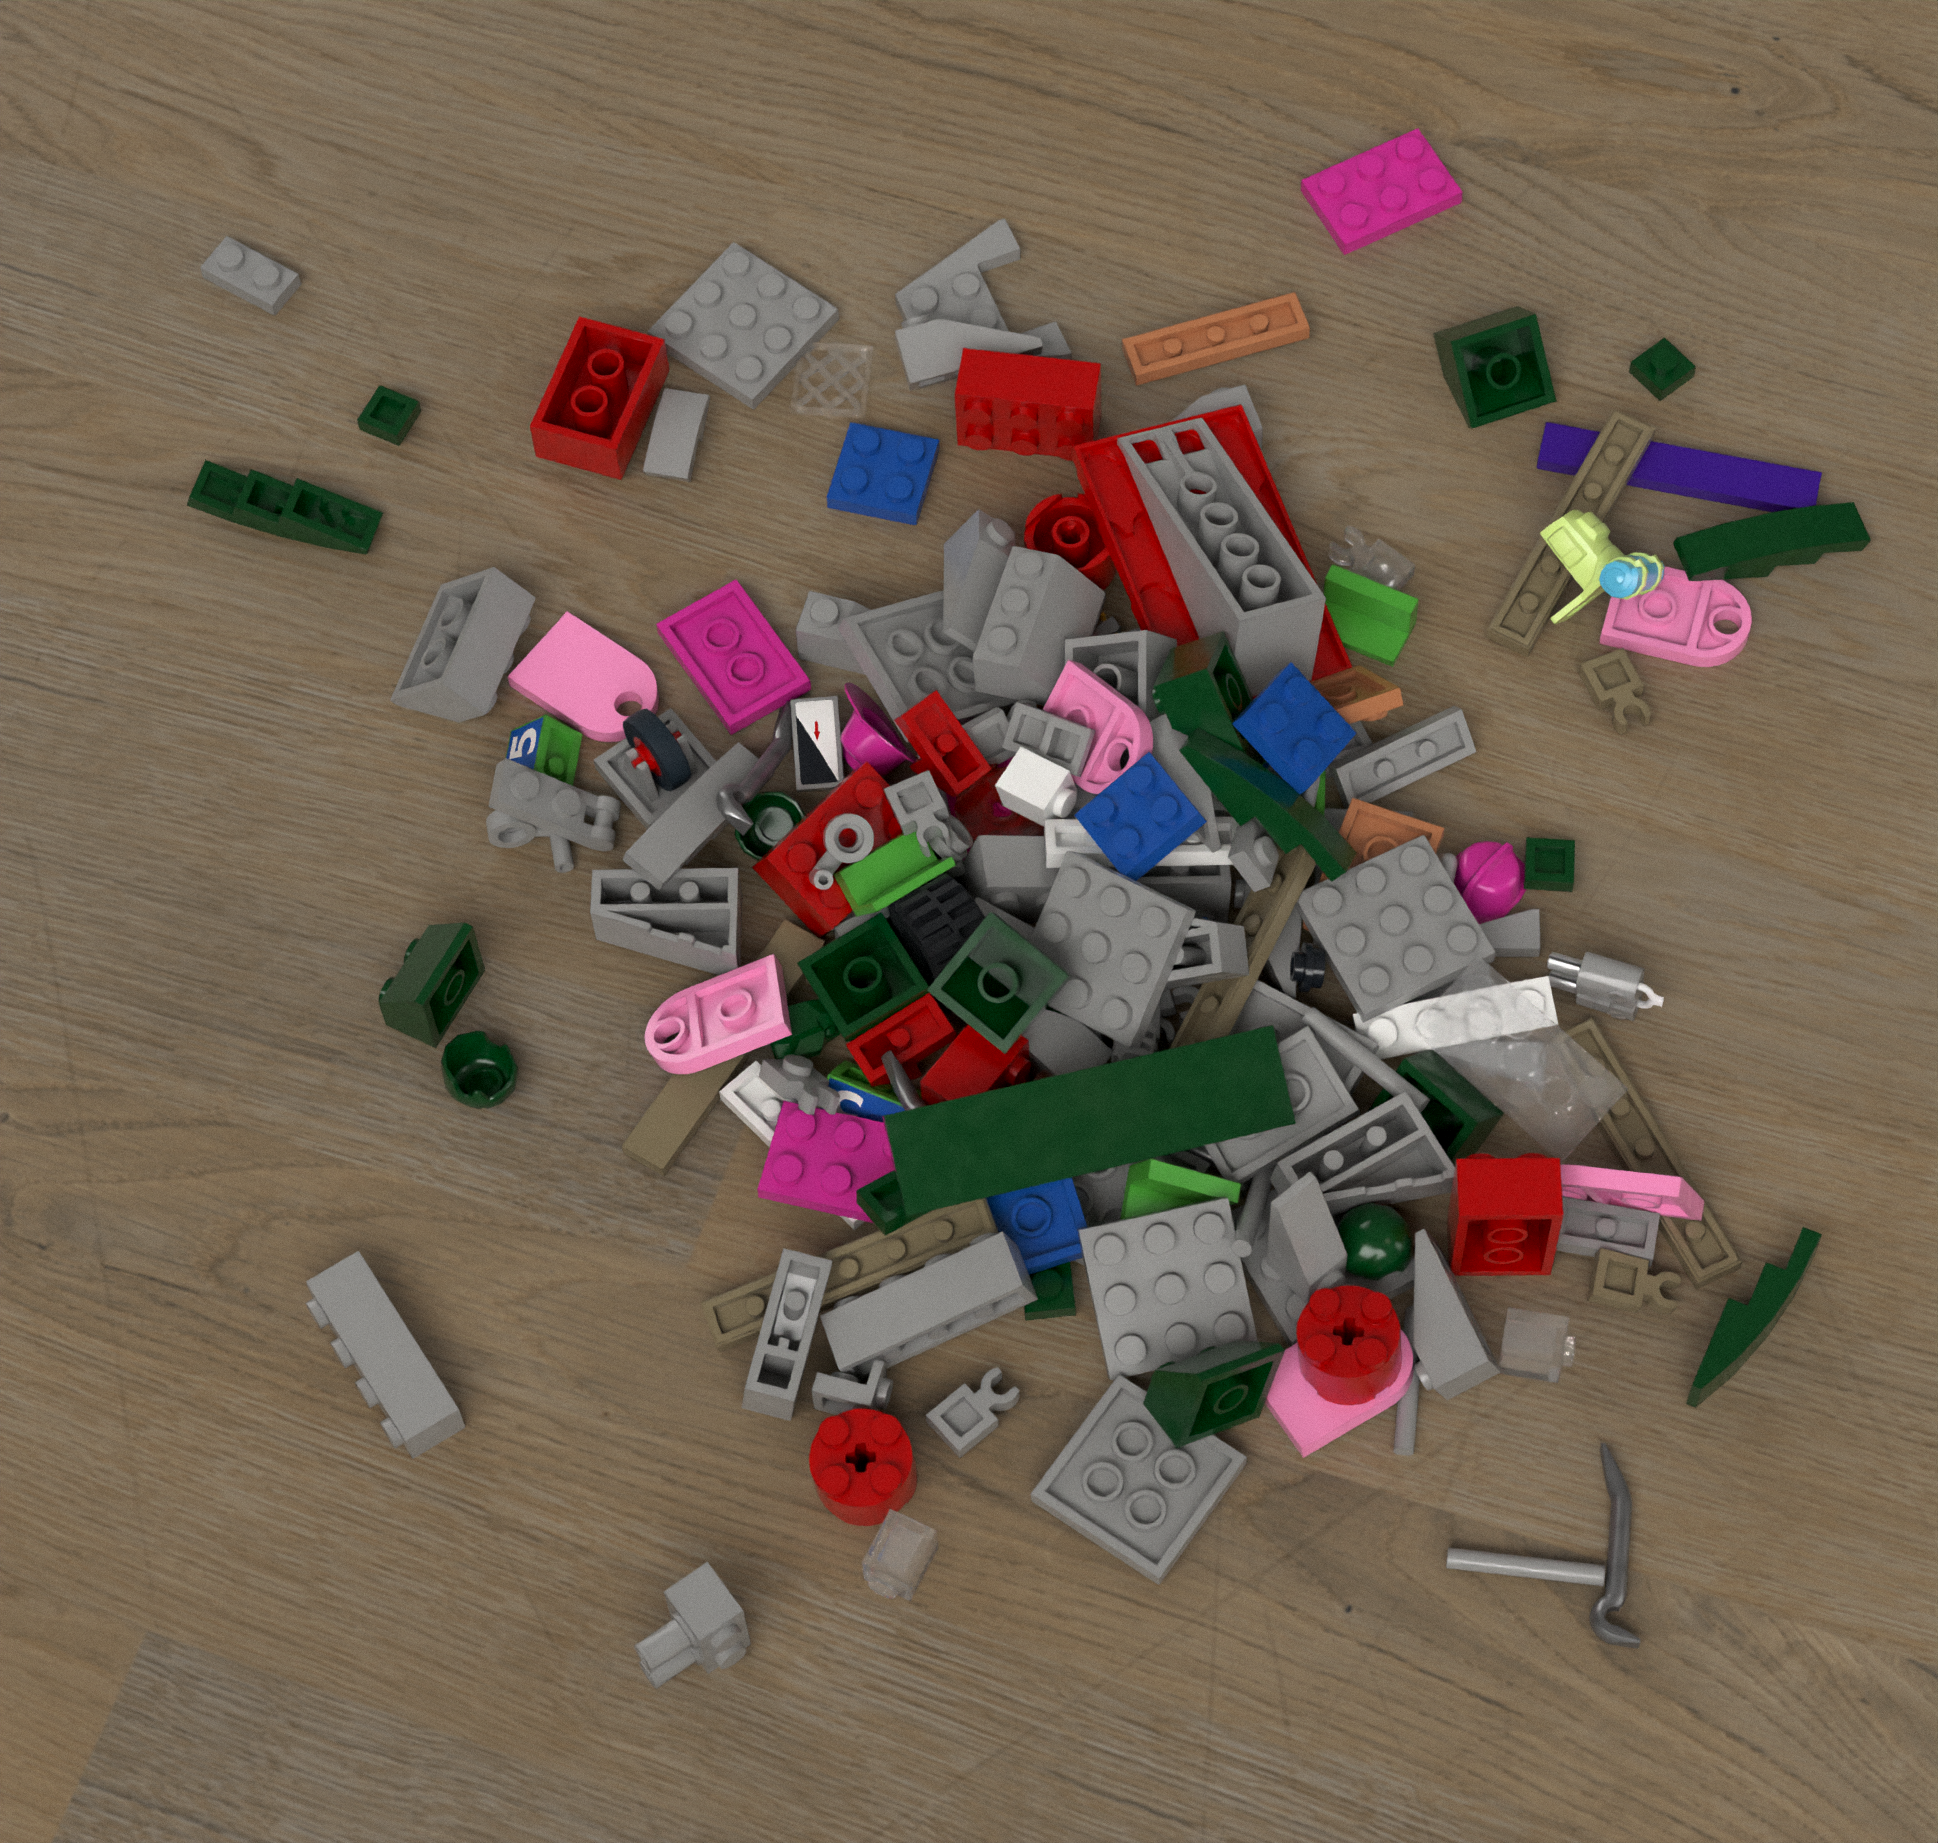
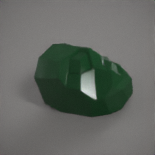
(810, 1031)

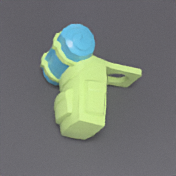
(1596, 563)

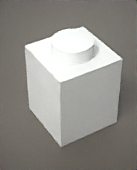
(1036, 788)

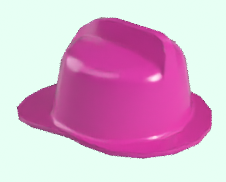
(871, 735)
(1489, 879)

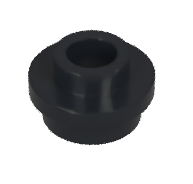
(1308, 967)

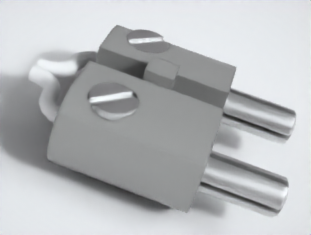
(1602, 984)

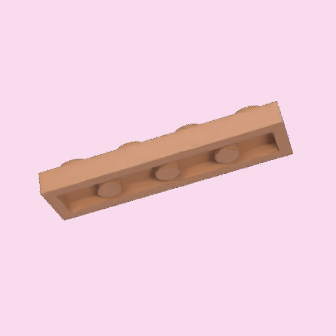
(1215, 338)

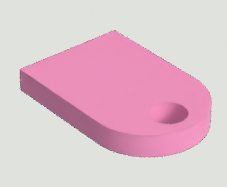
(1679, 621)
(585, 679)
(1117, 722)
(720, 1018)
(1635, 1190)
(1313, 1420)

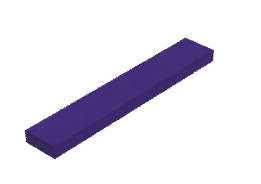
(1691, 472)

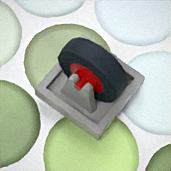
(653, 763)

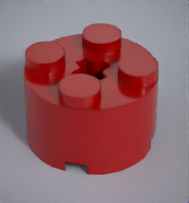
(1071, 531)
(1349, 1344)
(862, 1438)

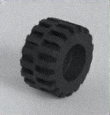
(935, 923)

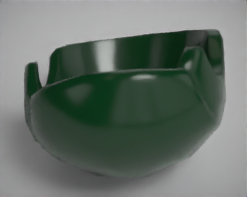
(772, 818)
(478, 1070)
(1375, 1241)

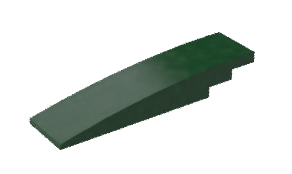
(1088, 1120)

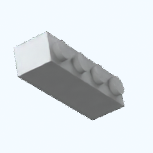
(929, 1305)
(385, 1356)

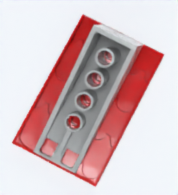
(1209, 543)

